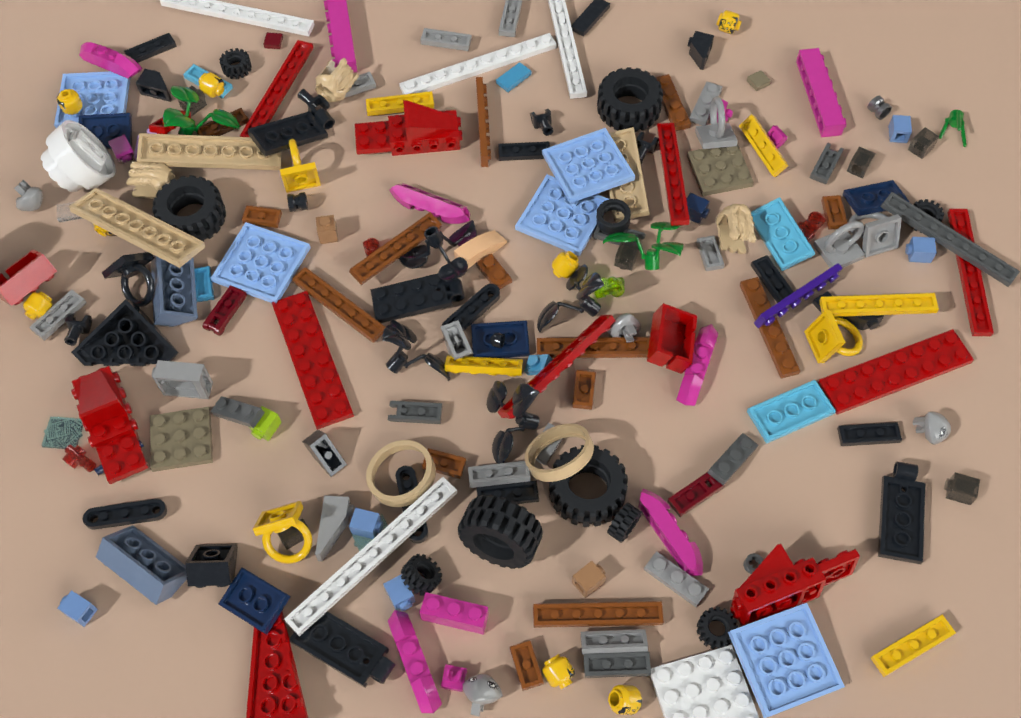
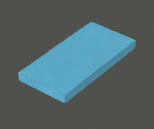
(781, 234)
(790, 411)

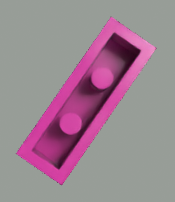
(454, 613)

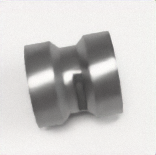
(879, 107)

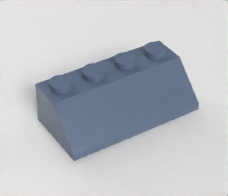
(174, 293)
(142, 563)

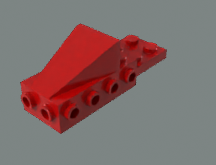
(415, 132)
(109, 423)
(781, 585)

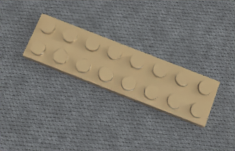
(204, 152)
(137, 227)

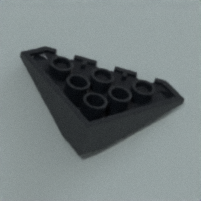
(125, 338)

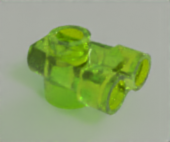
(612, 286)

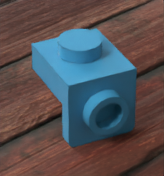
(536, 363)

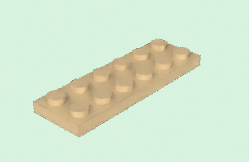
(633, 192)

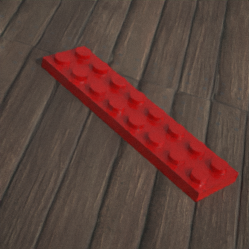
(312, 360)
(895, 371)

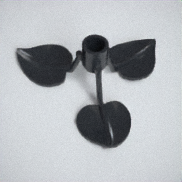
(458, 267)
(586, 303)
(399, 335)
(522, 399)

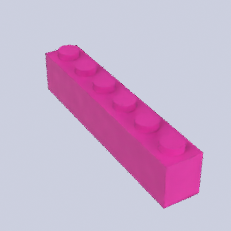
(341, 32)
(820, 92)

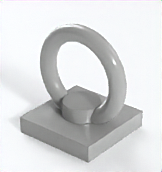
(716, 134)
(880, 234)
(841, 246)

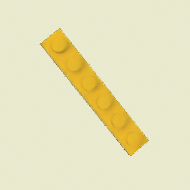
(880, 304)

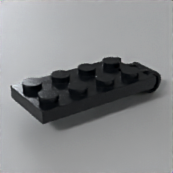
(303, 128)
(415, 297)
(902, 515)
(345, 649)

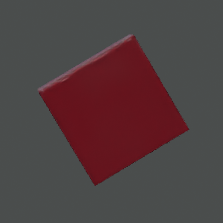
(273, 40)

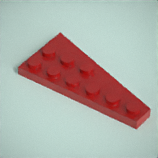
(273, 676)

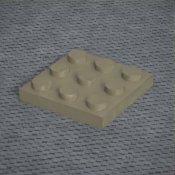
(719, 169)
(180, 439)

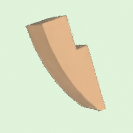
(480, 247)

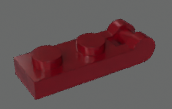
(224, 310)
(694, 494)

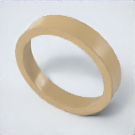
(550, 436)
(410, 497)

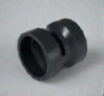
(297, 201)

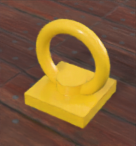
(300, 175)
(827, 339)
(277, 521)

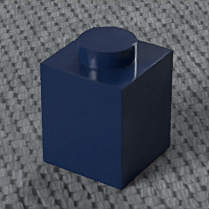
(697, 208)

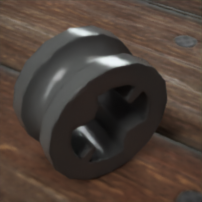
(747, 567)

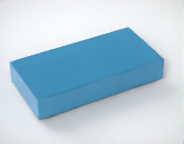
(513, 77)
(203, 284)

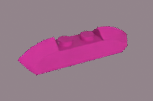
(109, 59)
(448, 210)
(696, 371)
(675, 540)
(414, 662)

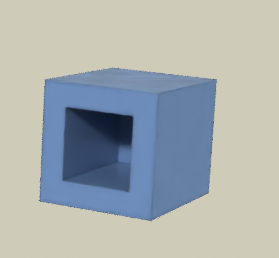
(900, 129)
(921, 249)
(365, 523)
(399, 593)
(77, 608)

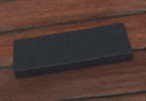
(590, 17)
(151, 48)
(522, 151)
(771, 278)
(869, 434)
(518, 492)

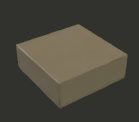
(758, 80)

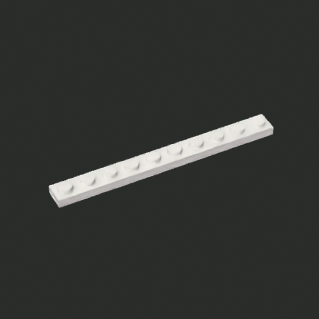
(244, 14)
(567, 49)
(478, 65)
(370, 556)

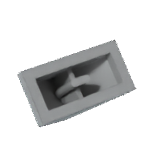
(456, 340)

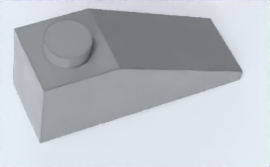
(333, 521)

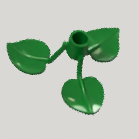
(187, 126)
(652, 257)

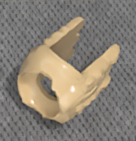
(335, 81)
(148, 178)
(735, 227)

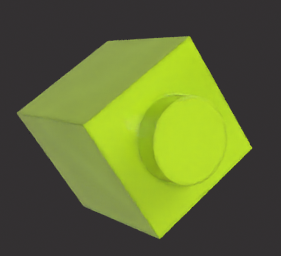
(267, 425)

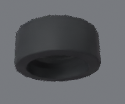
(613, 204)

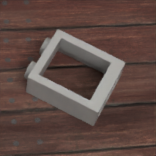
(182, 379)

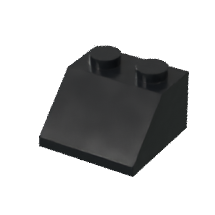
(211, 565)

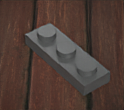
(237, 412)
(732, 459)
(617, 664)

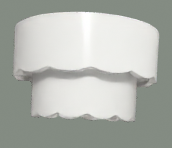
(77, 158)

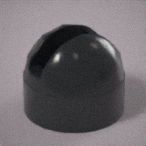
(497, 340)

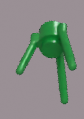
(956, 121)

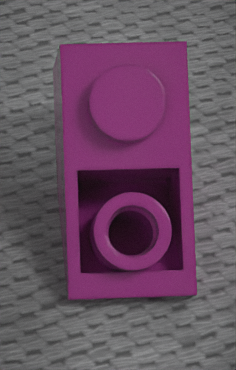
(121, 149)

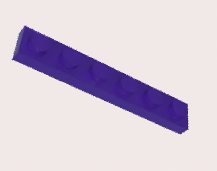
(795, 298)

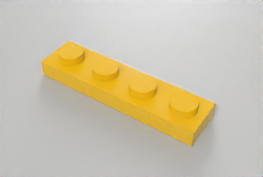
(395, 104)
(763, 145)
(484, 365)
(913, 645)

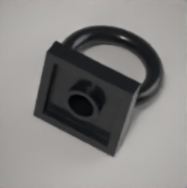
(129, 266)

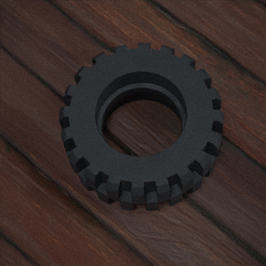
(629, 83)
(187, 192)
(591, 510)
(500, 531)

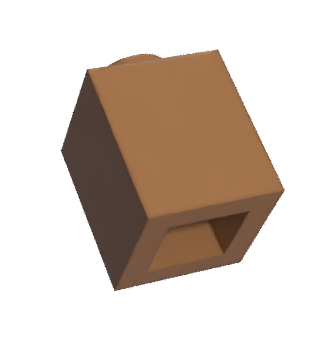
(326, 229)
(589, 578)

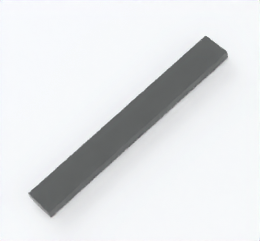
(950, 239)

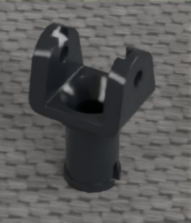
(313, 102)
(542, 121)
(644, 147)
(76, 328)

